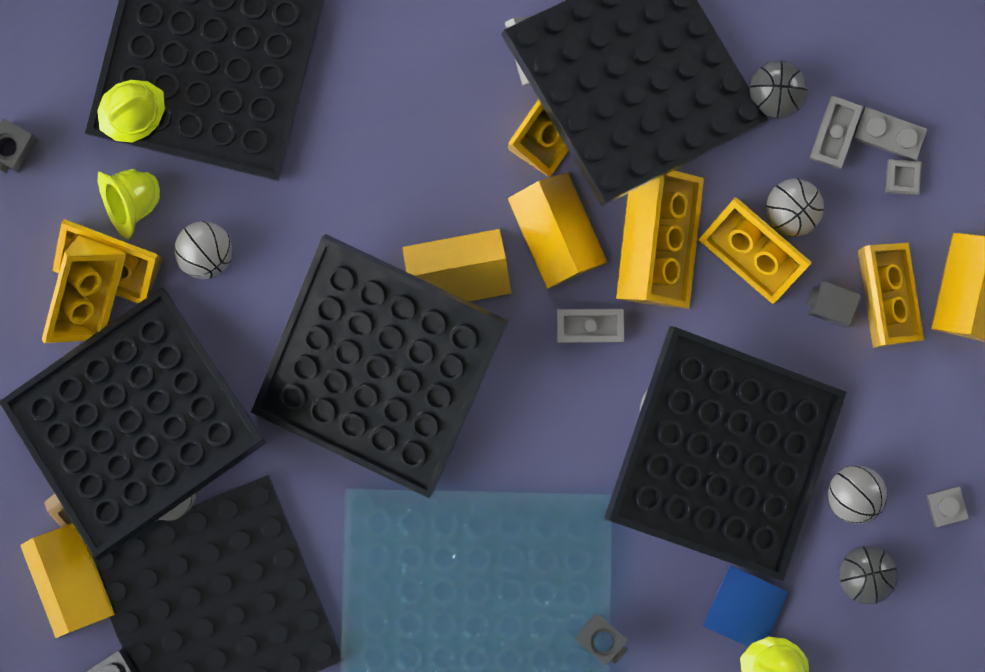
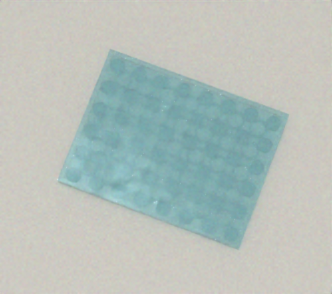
(473, 581)

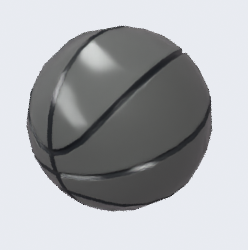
(778, 89)
(868, 575)

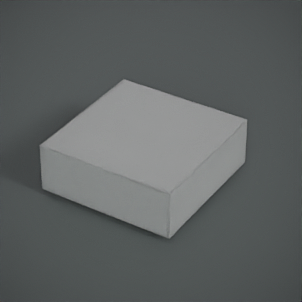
(903, 177)

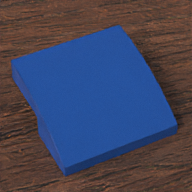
(745, 607)

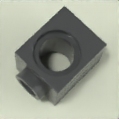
(25, 143)
(833, 304)
(588, 633)

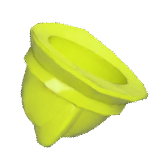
(131, 110)
(128, 198)
(773, 655)

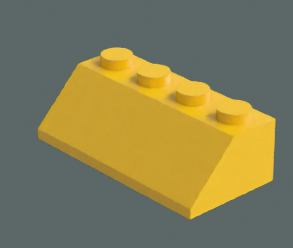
(661, 241)

